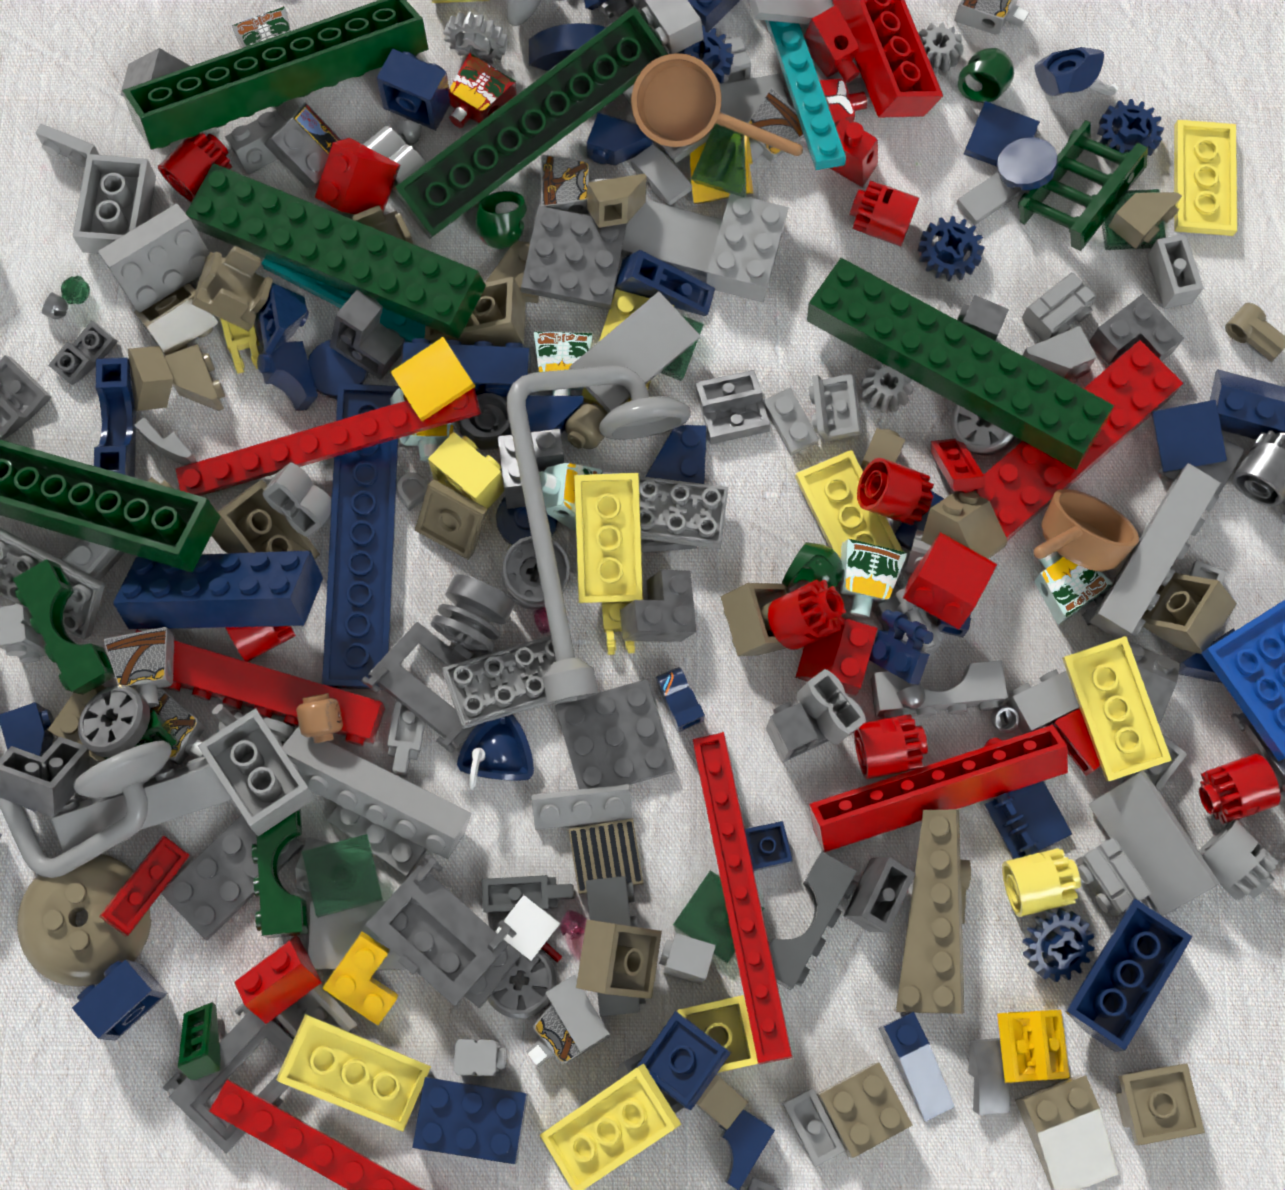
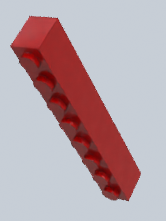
(268, 690)
(939, 786)

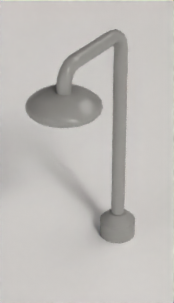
(642, 417)
(111, 777)

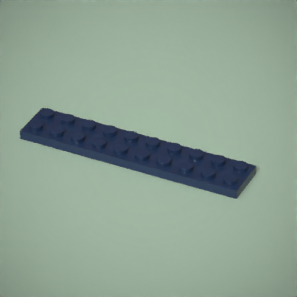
(360, 549)

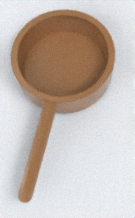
(680, 103)
(1086, 531)

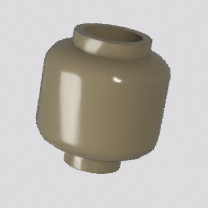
(583, 426)

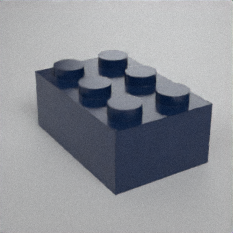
(470, 1120)

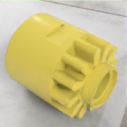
(1040, 882)

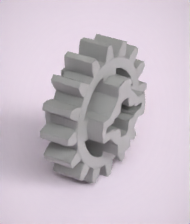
(475, 36)

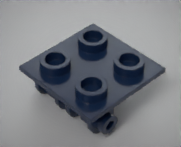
(1028, 819)

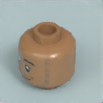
(319, 717)

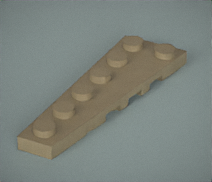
(934, 938)

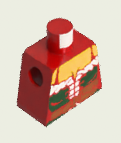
(478, 91)

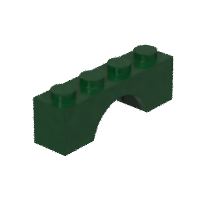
(45, 593)
(279, 911)

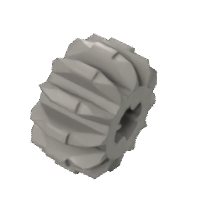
(942, 46)
(882, 394)

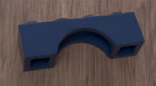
(118, 417)

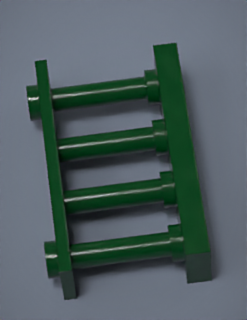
(1097, 206)

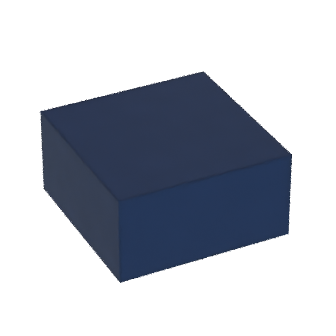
(768, 846)

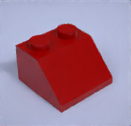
(356, 178)
(949, 580)
(841, 653)
(278, 980)

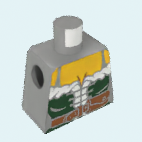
(262, 27)

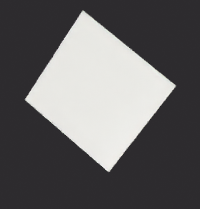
(531, 925)

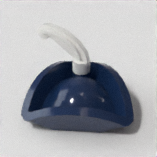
(1072, 72)
(497, 751)

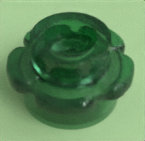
(75, 290)

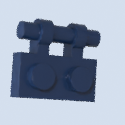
(898, 656)

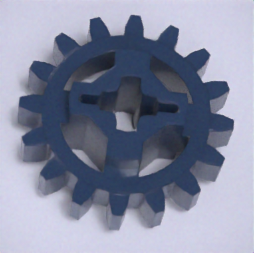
(715, 53)
(1130, 126)
(951, 248)
(1058, 943)

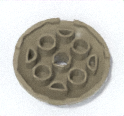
(50, 930)

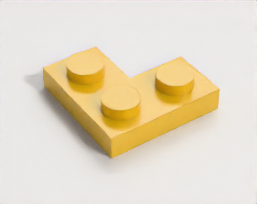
(354, 982)

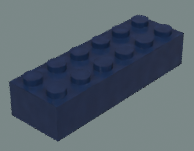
(221, 591)

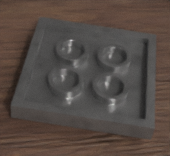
(573, 258)
(615, 737)

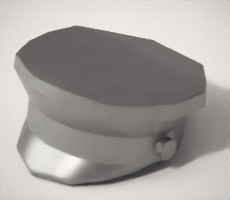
(489, 424)

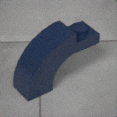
(558, 42)

